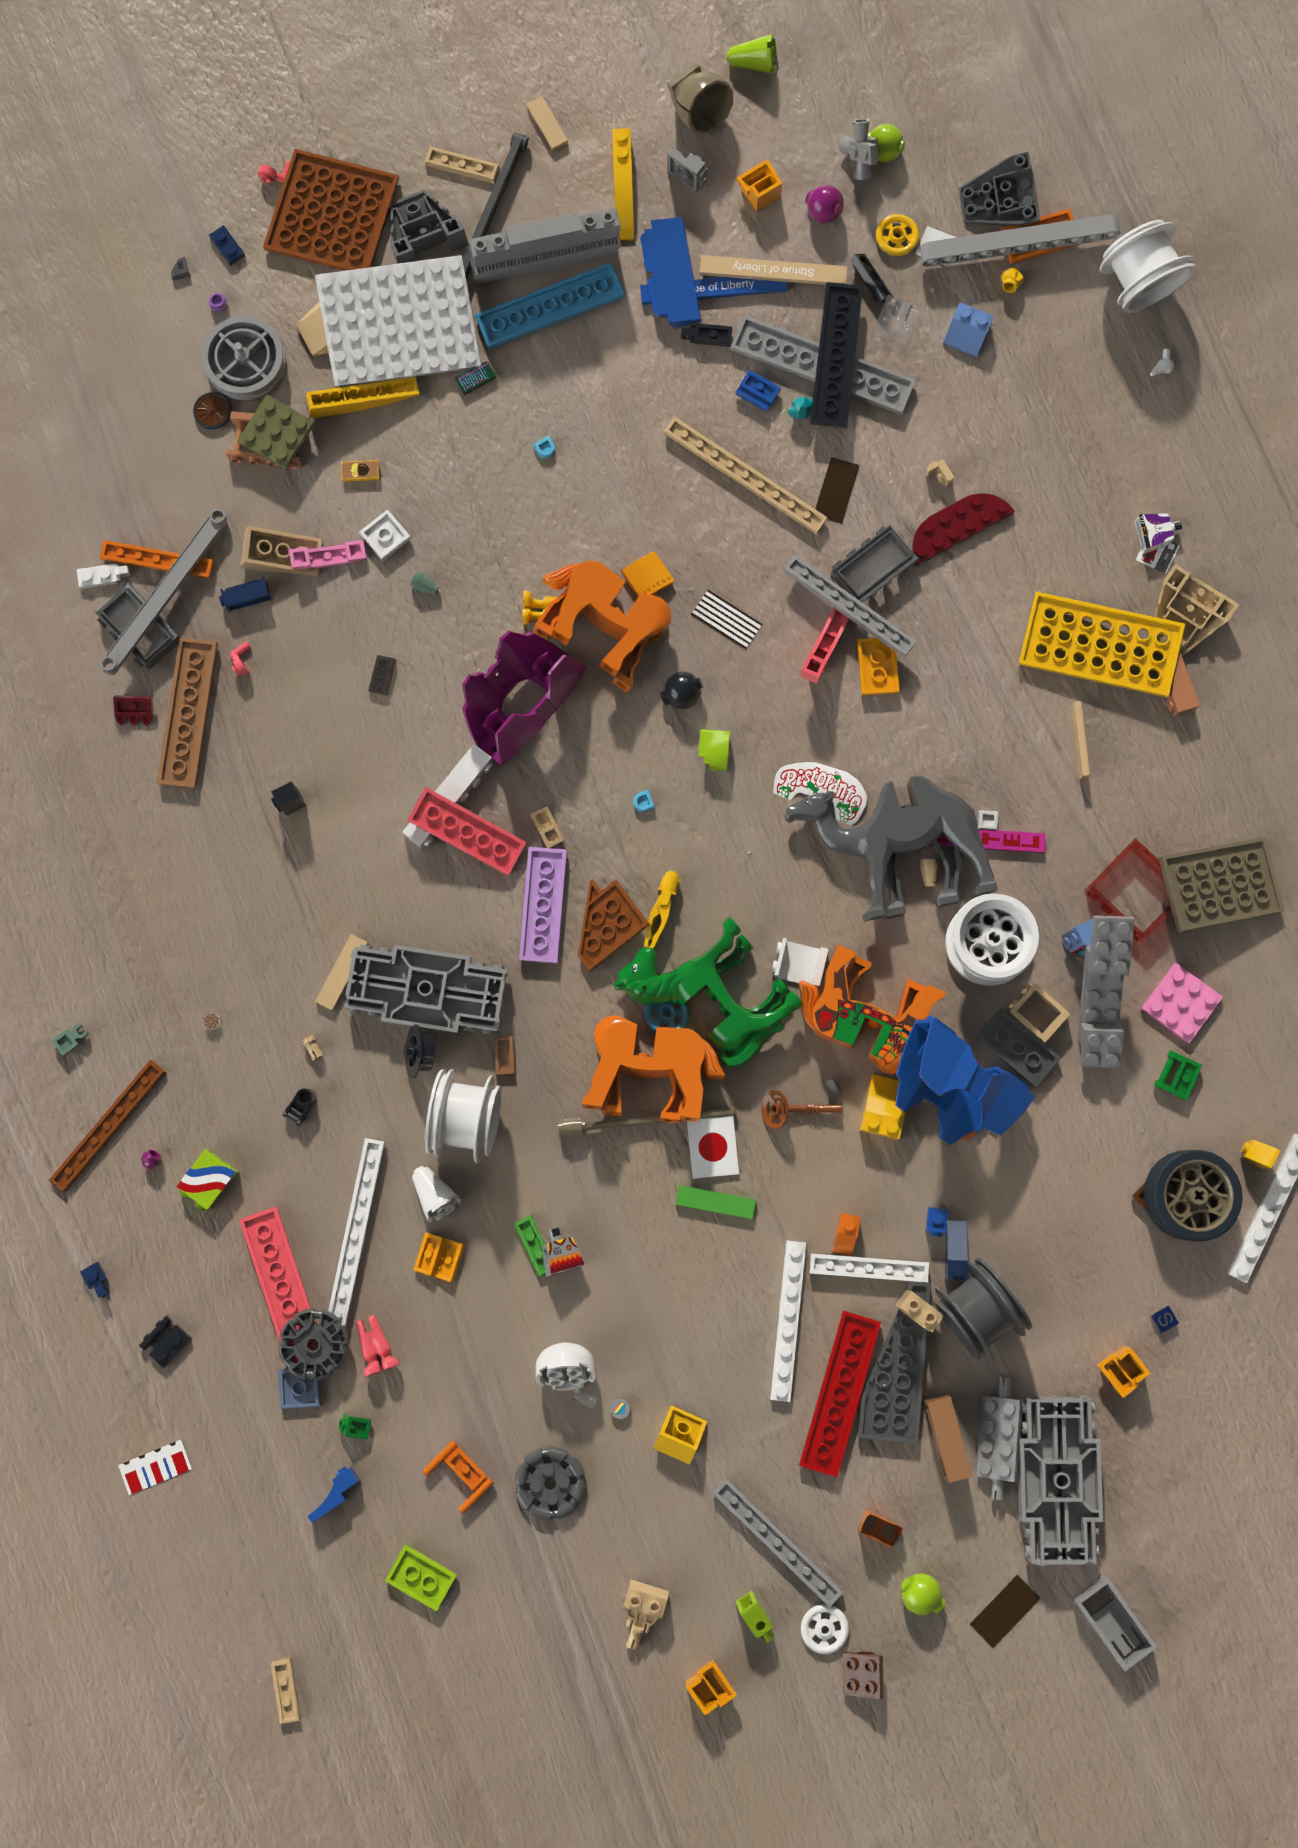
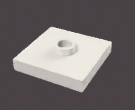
(385, 535)

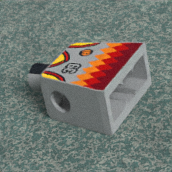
(561, 1254)

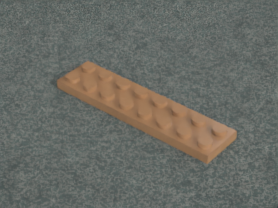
(187, 713)

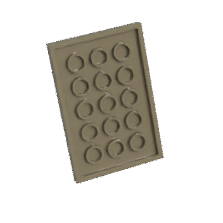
(1221, 884)

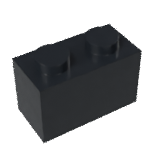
(287, 798)

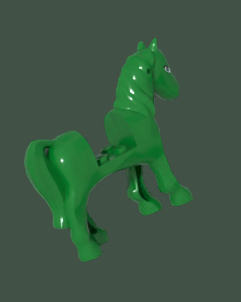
(744, 1029)

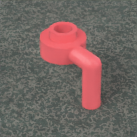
(269, 174)
(239, 667)

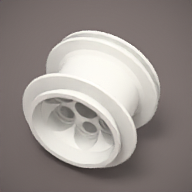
(1147, 265)
(983, 969)
(462, 1115)

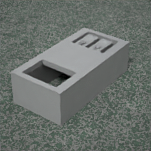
(1113, 1621)

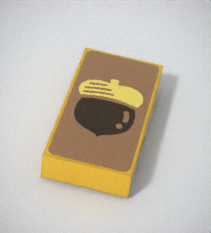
(360, 471)

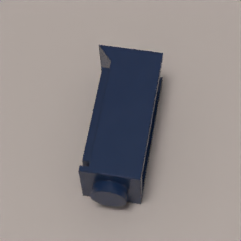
(245, 595)

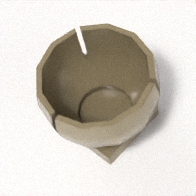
(701, 95)

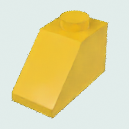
(1259, 1154)

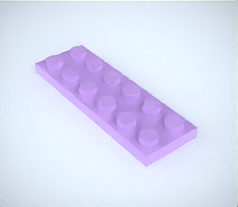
(543, 905)

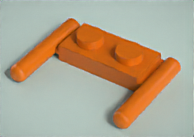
(465, 1468)

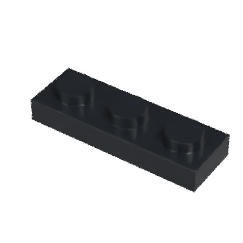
(870, 277)

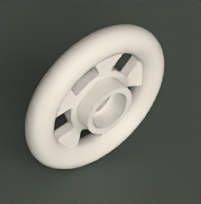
(808, 1633)

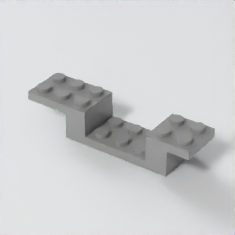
(1102, 989)

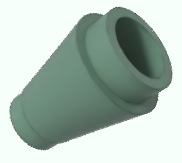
(424, 583)

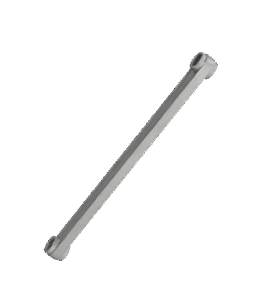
(163, 592)

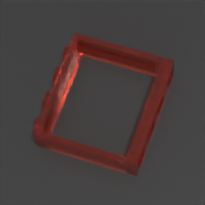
(1152, 863)

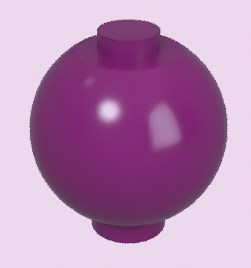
(825, 203)

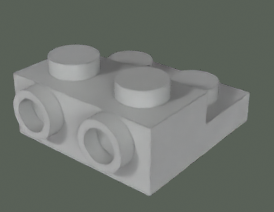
(688, 170)

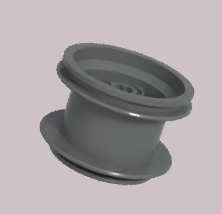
(981, 1310)

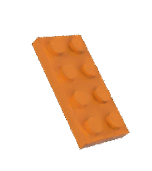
(1064, 215)

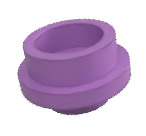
(217, 302)

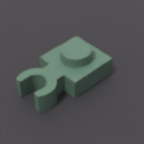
(68, 1041)

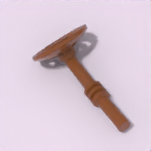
(784, 1109)

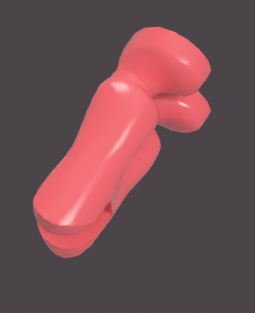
(374, 1344)

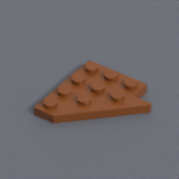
(608, 923)

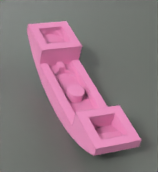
(327, 556)

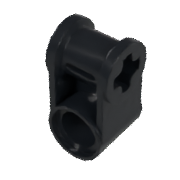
(299, 1107)

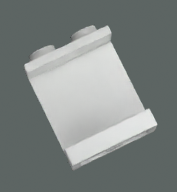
(799, 963)

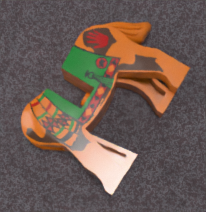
(839, 1018)

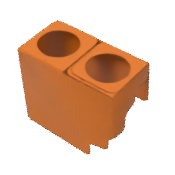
(881, 1521)

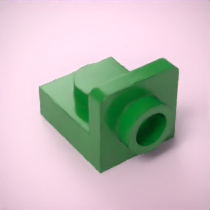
(354, 1426)

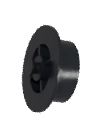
(419, 1051)

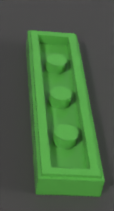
(715, 1202)

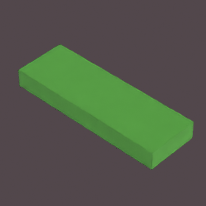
(532, 1242)

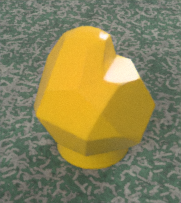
(1011, 279)

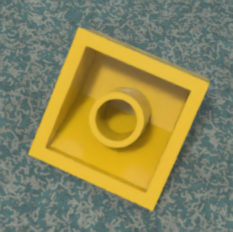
(680, 1435)

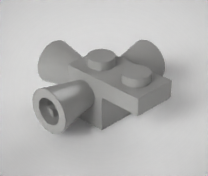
(862, 149)

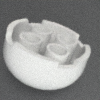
(561, 1357)

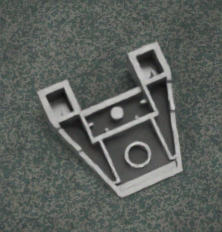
(420, 224)

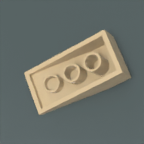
(269, 550)

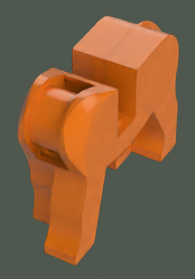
(592, 592)
(676, 1055)

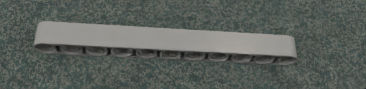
(1019, 240)

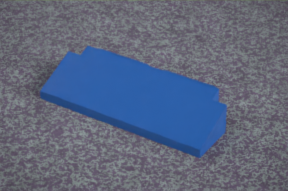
(672, 277)

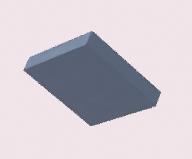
(298, 1392)

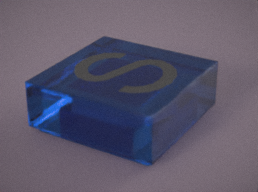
(1164, 1319)

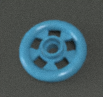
(653, 1023)

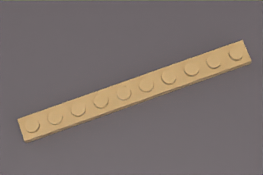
(745, 475)

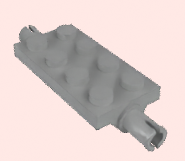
(999, 1438)

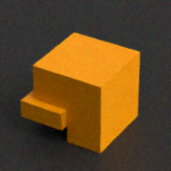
(761, 185)
(1123, 1370)
(710, 1688)

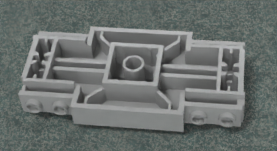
(545, 245)
(426, 989)
(1060, 1480)

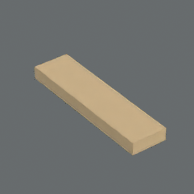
(462, 165)
(1080, 740)
(339, 975)

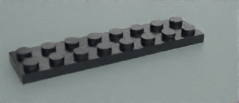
(836, 355)

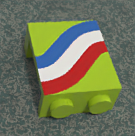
(206, 1179)

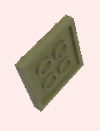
(276, 432)

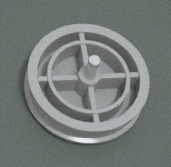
(243, 358)

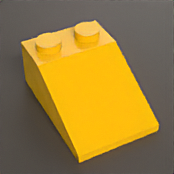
(880, 1113)

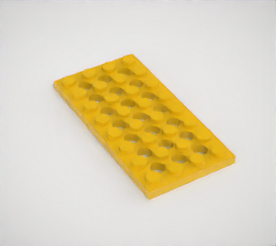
(1112, 637)

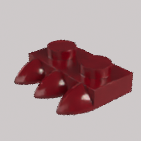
(133, 708)

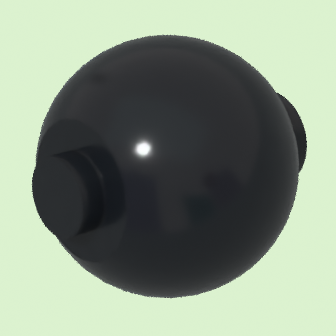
(682, 690)

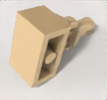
(643, 1606)

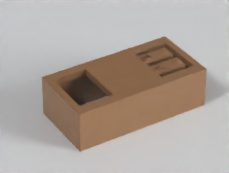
(947, 1438)

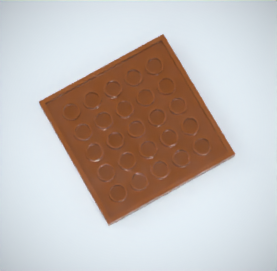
(331, 212)

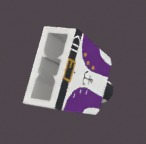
(1155, 531)

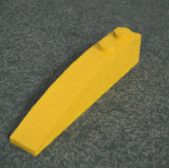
(623, 182)
(359, 397)

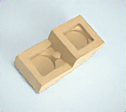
(546, 827)

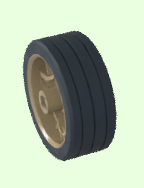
(1193, 1195)

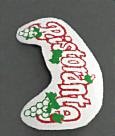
(818, 778)

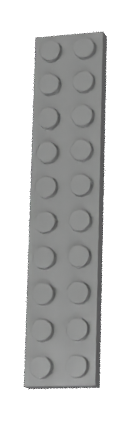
(800, 358)

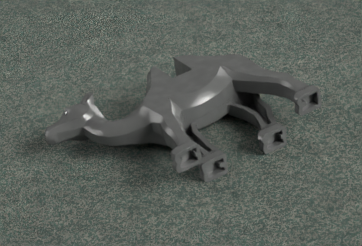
(903, 831)

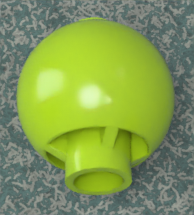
(889, 142)
(922, 1594)

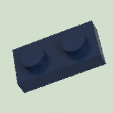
(226, 245)

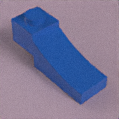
(344, 1480)

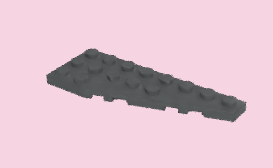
(894, 1390)

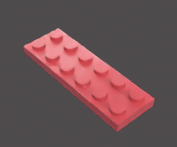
(466, 831)

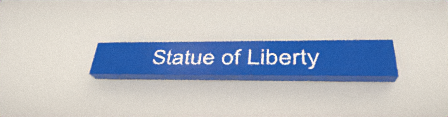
(726, 287)

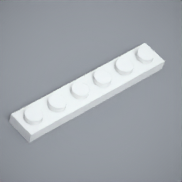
(869, 1267)

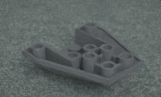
(1002, 194)

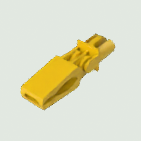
(668, 887)

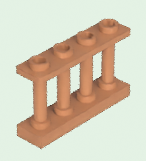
(241, 420)

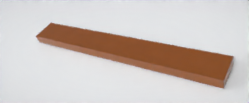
(107, 1126)

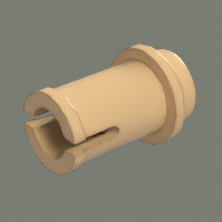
(312, 1047)

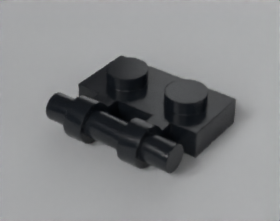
(169, 1346)

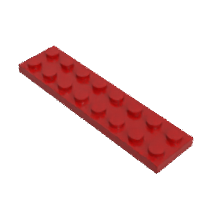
(839, 1393)

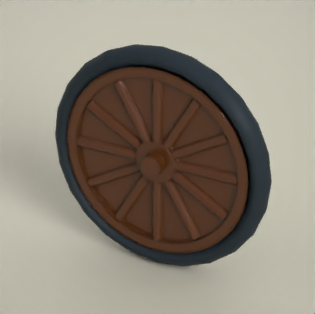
(212, 410)

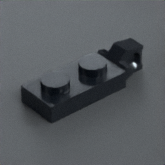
(708, 334)

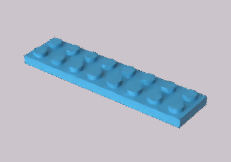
(549, 306)

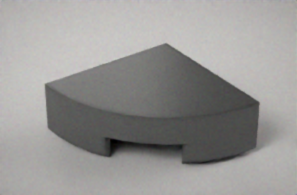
(180, 269)

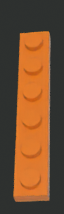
(150, 558)

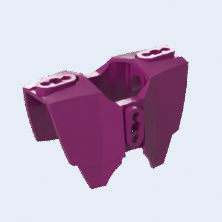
(518, 659)

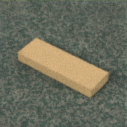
(547, 123)
(285, 1691)

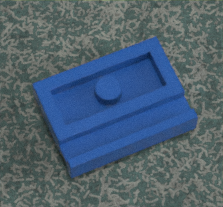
(758, 391)

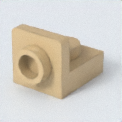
(943, 472)

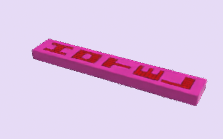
(1007, 841)

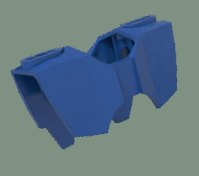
(945, 1072)

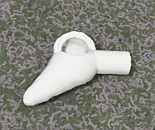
(1164, 365)

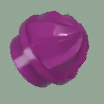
(150, 1159)

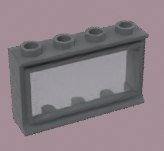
(873, 564)
(118, 614)

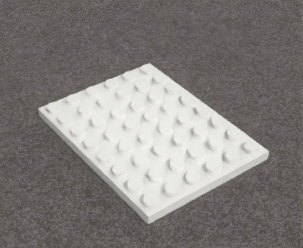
(397, 321)

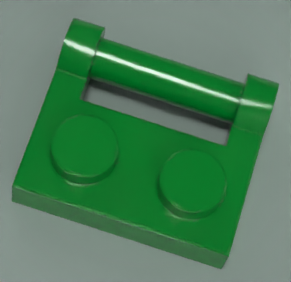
(1184, 1077)

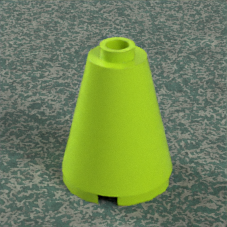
(755, 54)

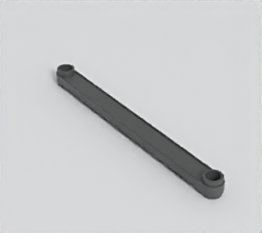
(518, 144)

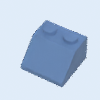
(968, 329)

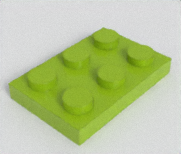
(420, 1577)

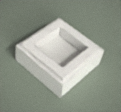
(987, 820)

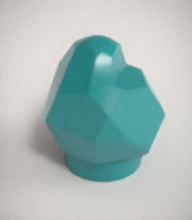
(800, 408)

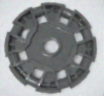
(322, 1335)
(541, 1492)

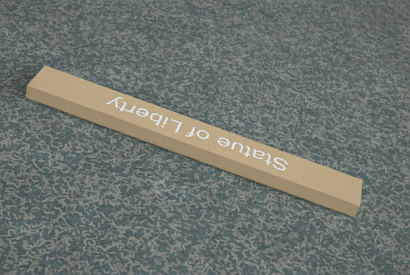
(772, 270)

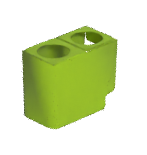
(714, 748)

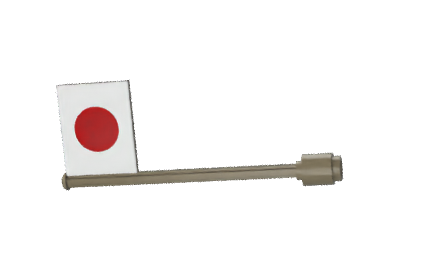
(710, 1140)

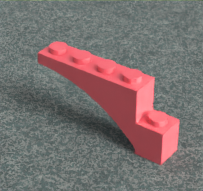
(824, 646)

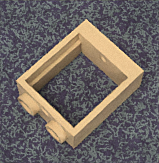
(1052, 1027)
(919, 1311)

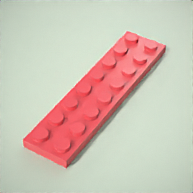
(276, 1269)

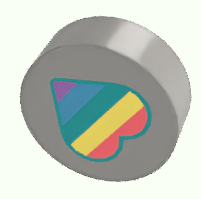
(620, 1408)

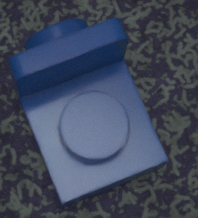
(936, 1221)

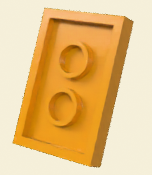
(877, 668)

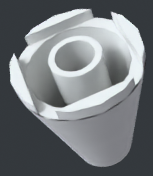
(434, 1195)

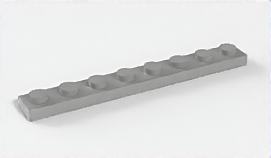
(849, 606)
(778, 1542)

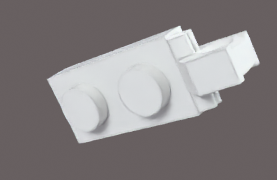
(101, 575)

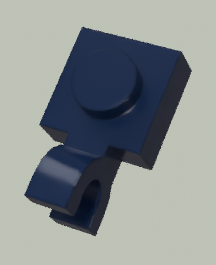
(94, 1277)

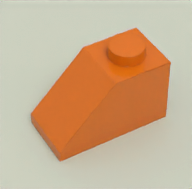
(846, 1234)

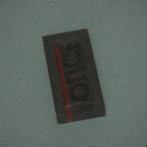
(382, 675)

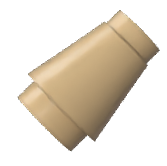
(929, 871)

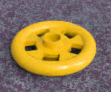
(905, 222)

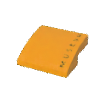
(647, 575)
(439, 1257)

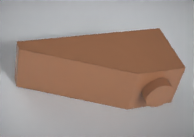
(1182, 694)

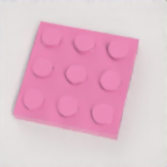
(1181, 1003)

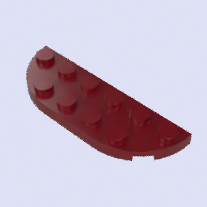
(958, 524)

